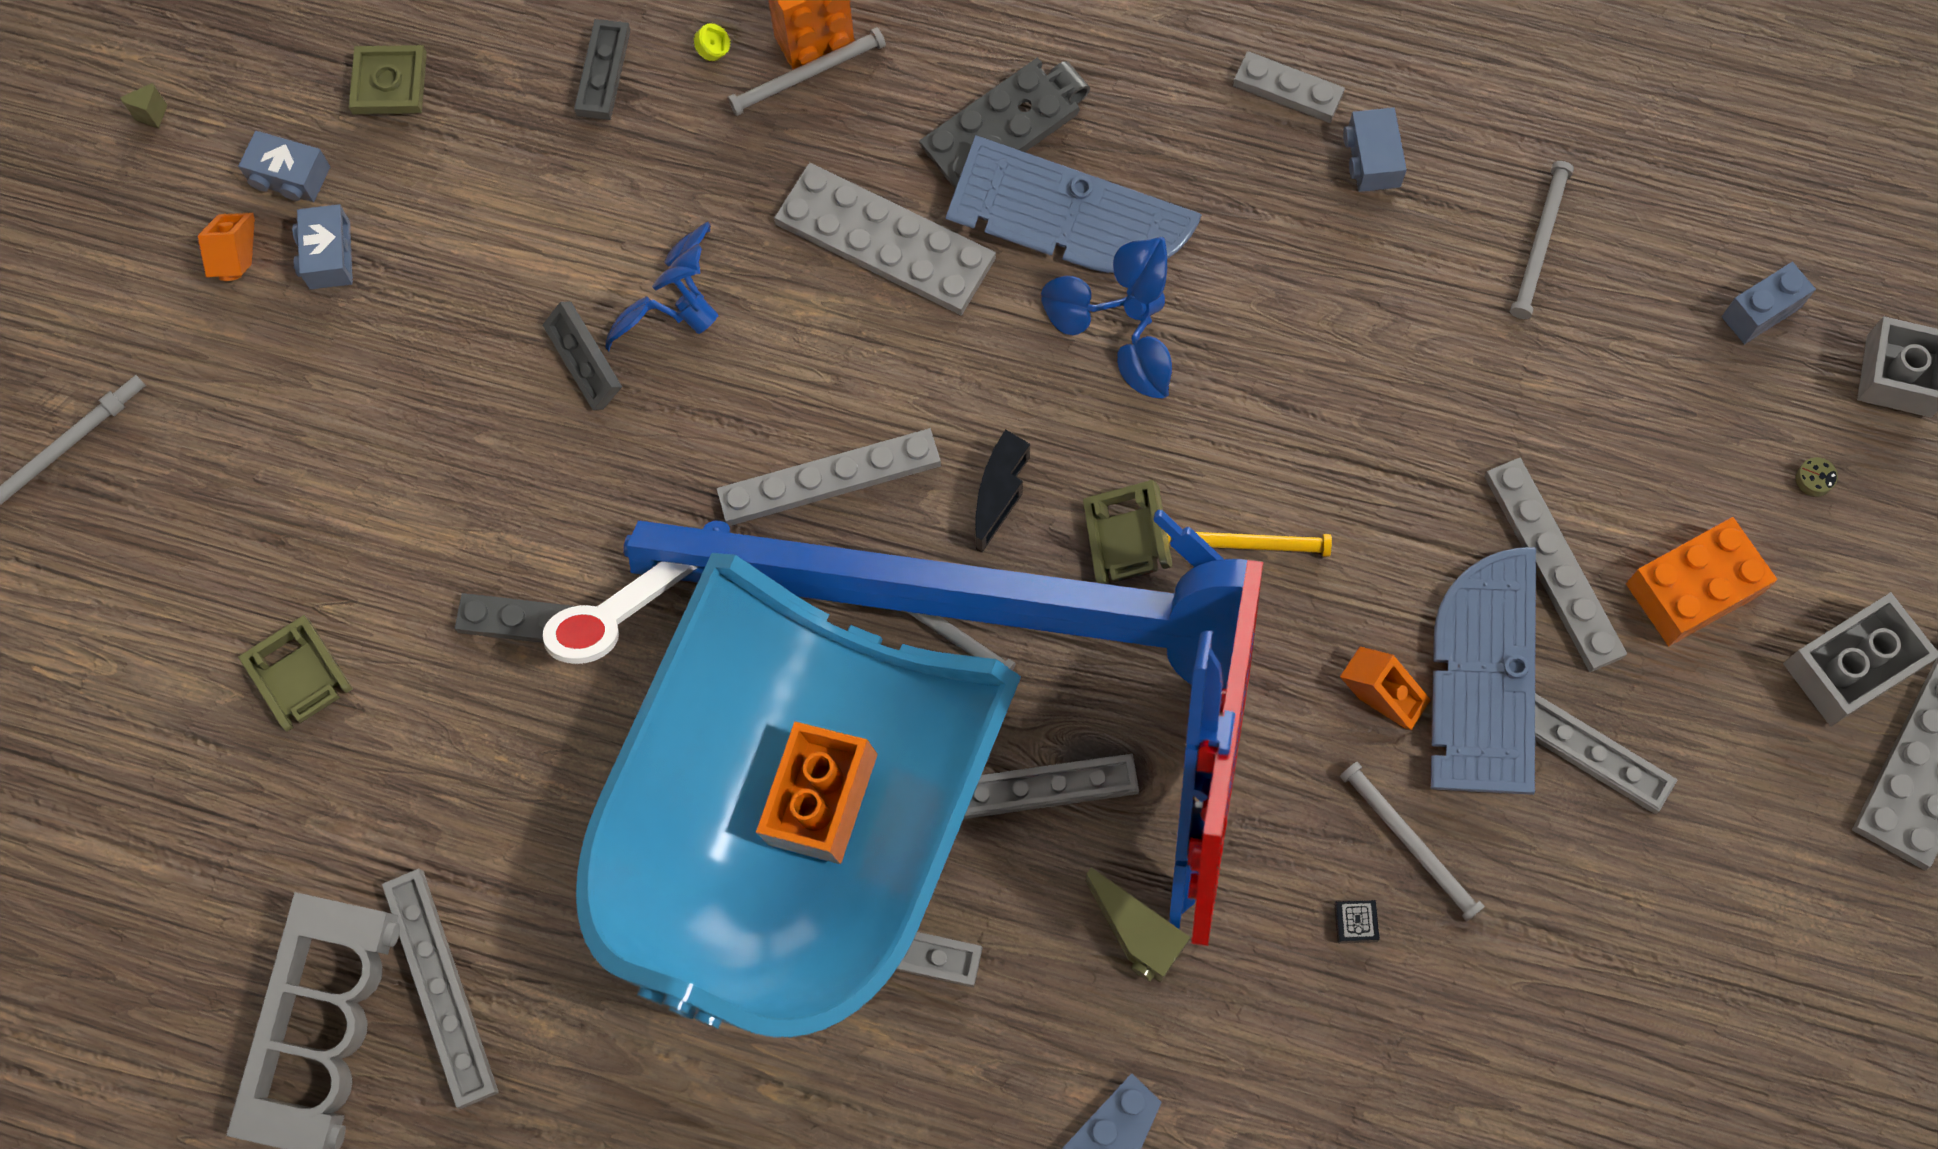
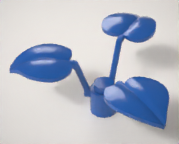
(1142, 270)
(691, 305)

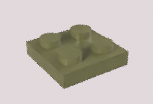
(387, 79)

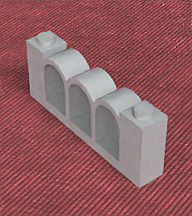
(285, 1123)

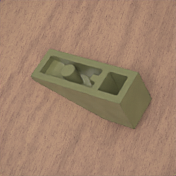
(1142, 933)

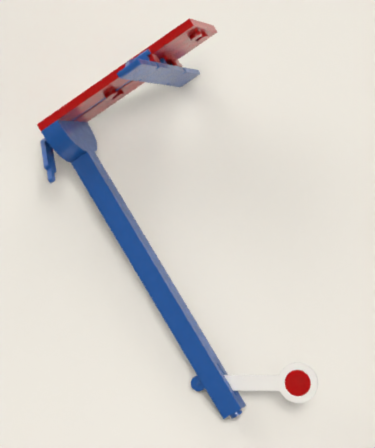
(1202, 625)

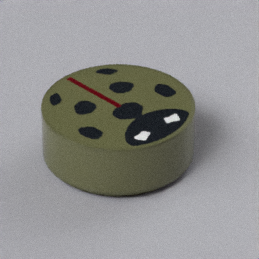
(1816, 476)

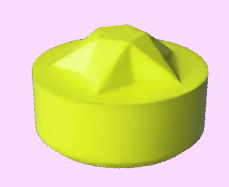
(711, 42)

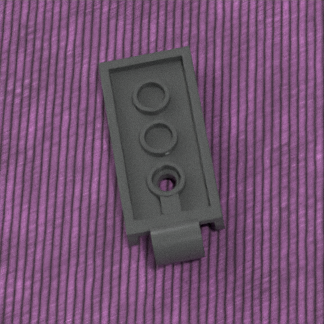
(999, 119)

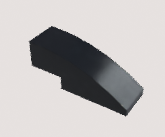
(1000, 486)

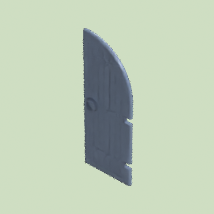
(1055, 205)
(1488, 694)

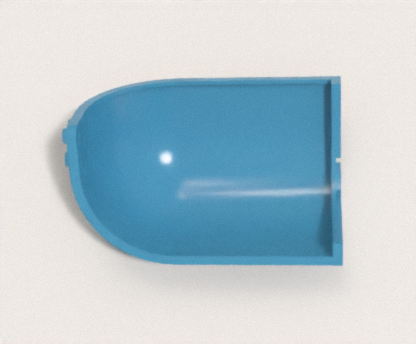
(672, 863)

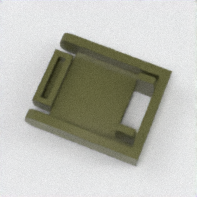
(1129, 541)
(302, 680)

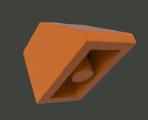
(227, 245)
(1385, 686)

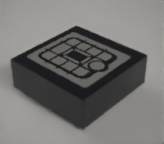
(1356, 921)

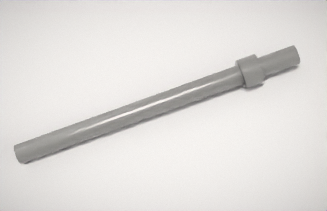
(109, 404)

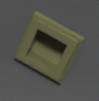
(146, 105)

